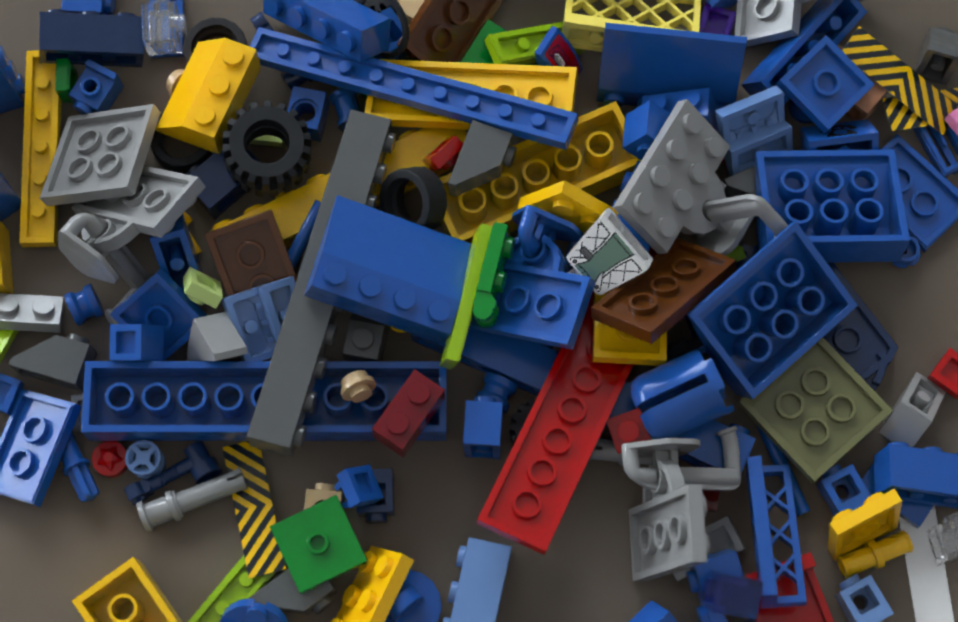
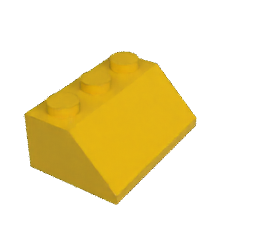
(210, 93)

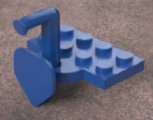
(539, 295)

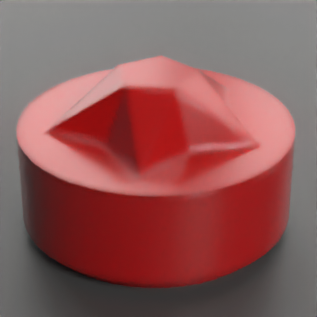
(109, 459)

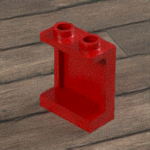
(816, 607)

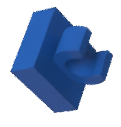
(358, 486)

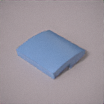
(754, 126)
(259, 316)

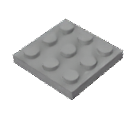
(100, 155)

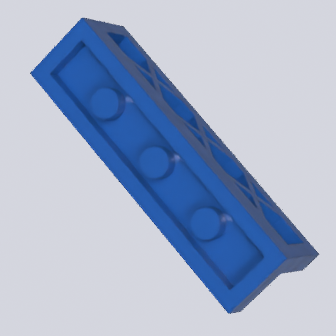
(762, 533)

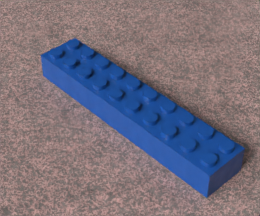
(220, 399)

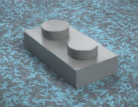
(31, 312)

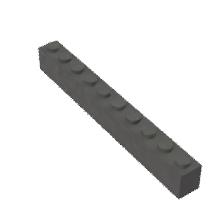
(308, 322)

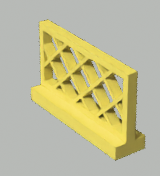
(588, 30)

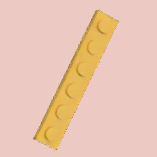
(40, 144)

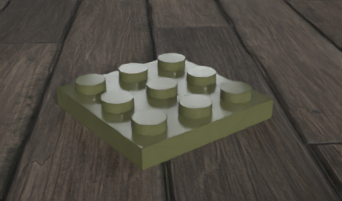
(817, 410)

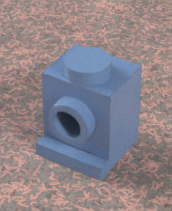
(875, 607)

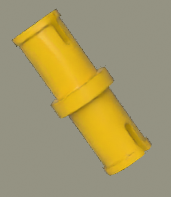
(875, 554)

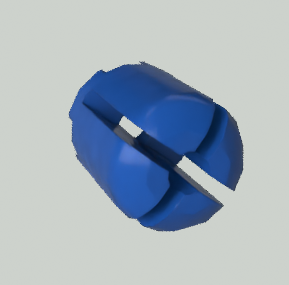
(680, 395)

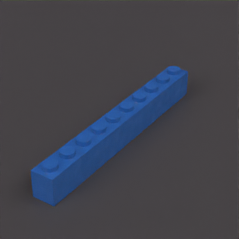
(530, 363)

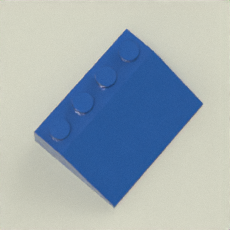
(663, 60)
(840, 199)
(389, 270)
(770, 312)

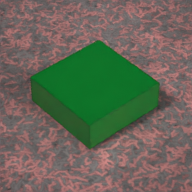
(65, 79)

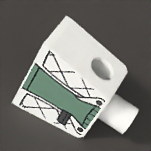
(608, 254)

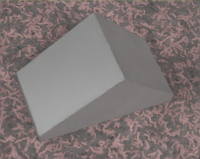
(214, 339)

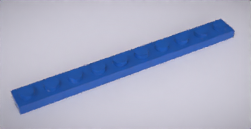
(416, 88)

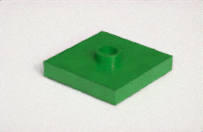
(318, 544)

